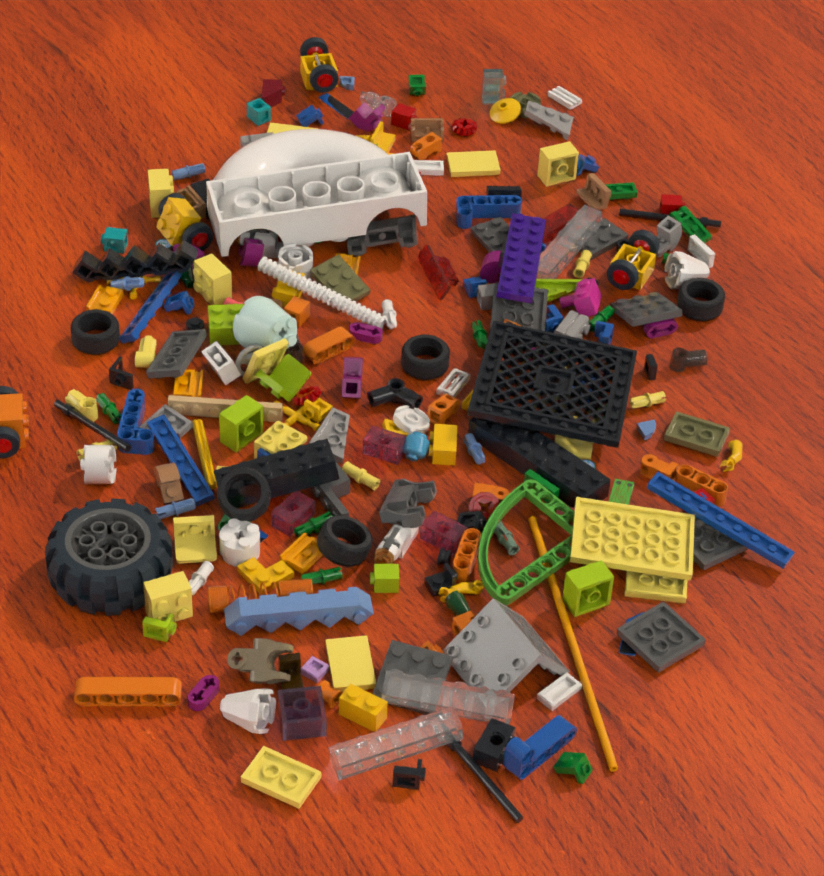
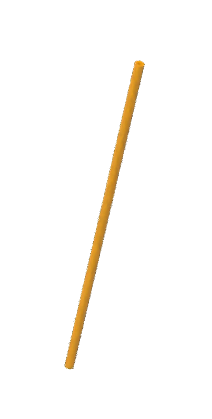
(575, 651)

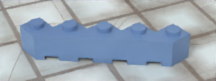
(298, 610)

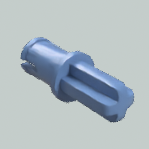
(188, 171)
(128, 283)
(474, 448)
(175, 508)

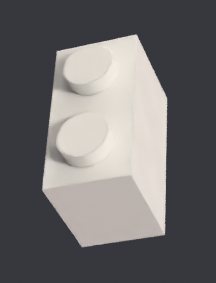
(221, 363)

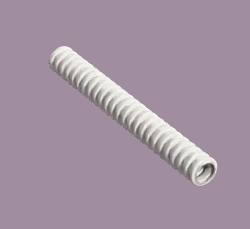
(321, 293)

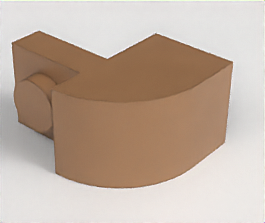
(168, 480)

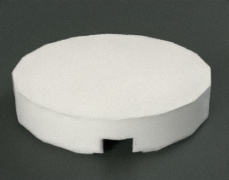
(411, 419)

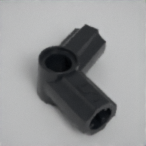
(395, 393)

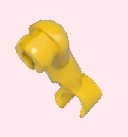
(736, 448)
(464, 587)

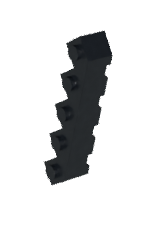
(135, 263)

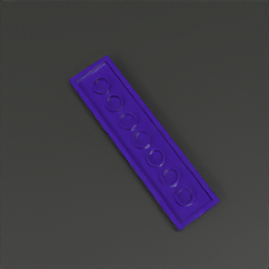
(521, 258)

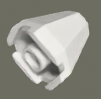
(683, 268)
(250, 709)

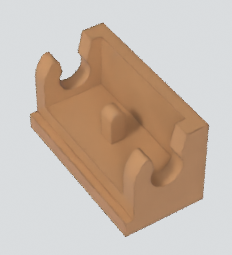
(423, 126)
(194, 200)

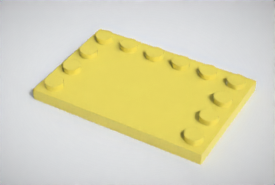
(633, 538)

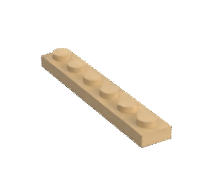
(213, 407)

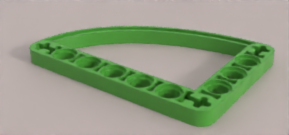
(550, 557)

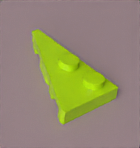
(557, 287)

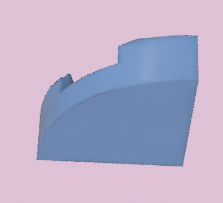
(347, 82)
(646, 428)

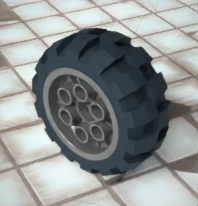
(92, 555)

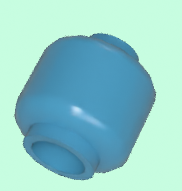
(416, 446)

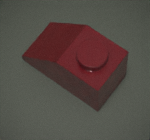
(272, 91)

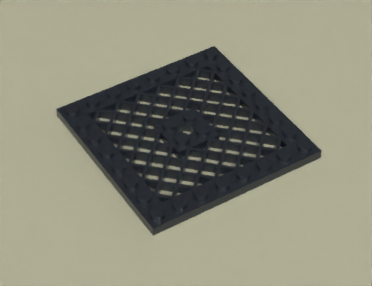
(605, 431)

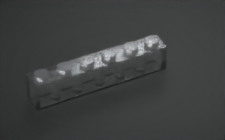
(568, 242)
(437, 693)
(396, 743)

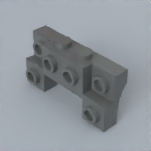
(385, 231)
(403, 500)

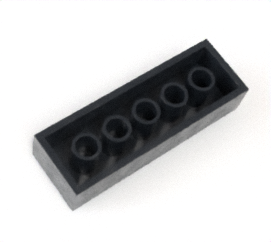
(285, 472)

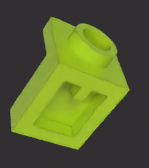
(159, 629)

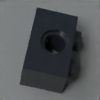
(492, 744)

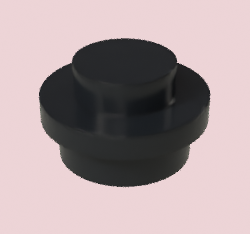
(195, 324)

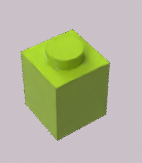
(385, 578)

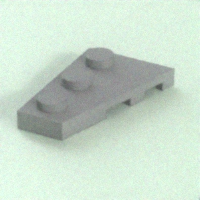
(555, 120)
(335, 430)

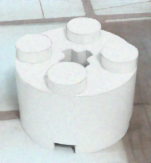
(296, 258)
(99, 464)
(239, 541)

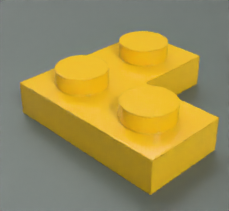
(255, 573)

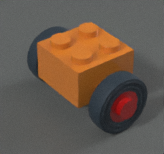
(12, 422)

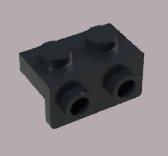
(504, 190)

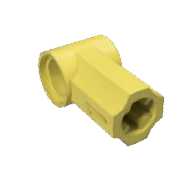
(146, 352)
(85, 405)

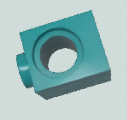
(258, 111)
(115, 239)

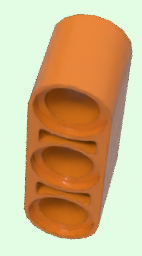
(328, 345)
(695, 479)
(467, 554)

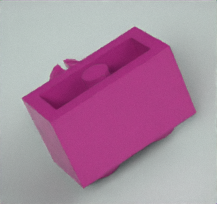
(585, 298)

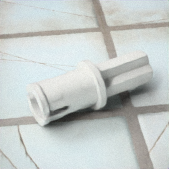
(390, 314)
(200, 577)

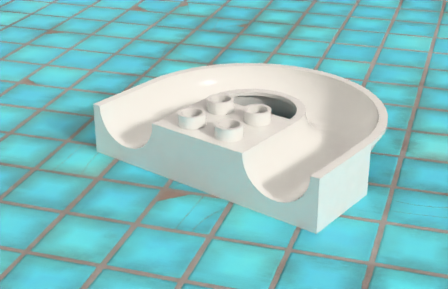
(311, 188)

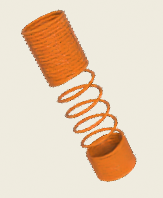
(219, 595)

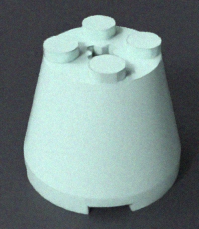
(263, 323)

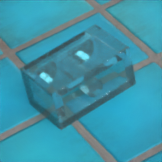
(493, 86)

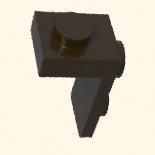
(291, 665)

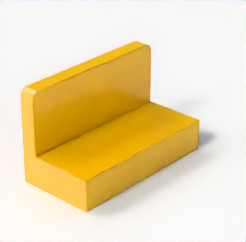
(384, 140)

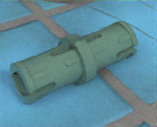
(510, 545)

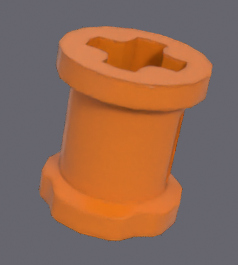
(329, 694)

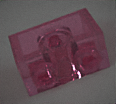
(384, 444)
(292, 513)
(442, 532)

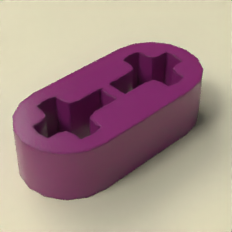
(660, 328)
(366, 332)
(206, 695)

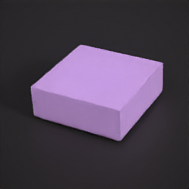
(314, 669)

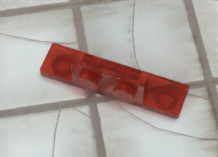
(438, 271)

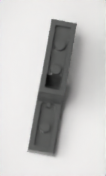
(330, 492)

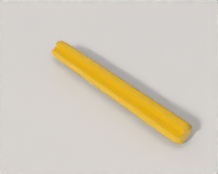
(204, 453)

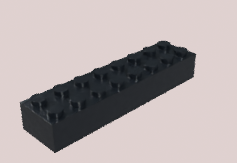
(532, 450)

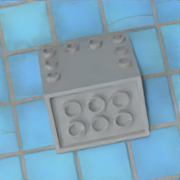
(500, 649)

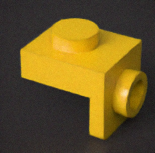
(317, 410)

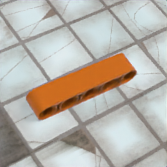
(128, 691)

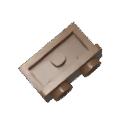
(595, 193)

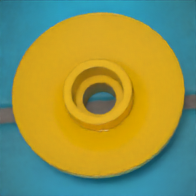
(505, 110)

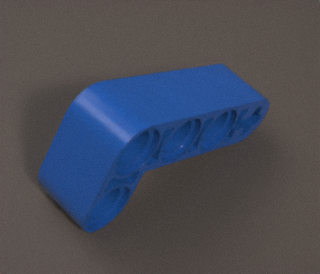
(485, 207)
(140, 439)
(526, 756)

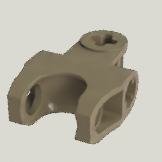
(260, 661)

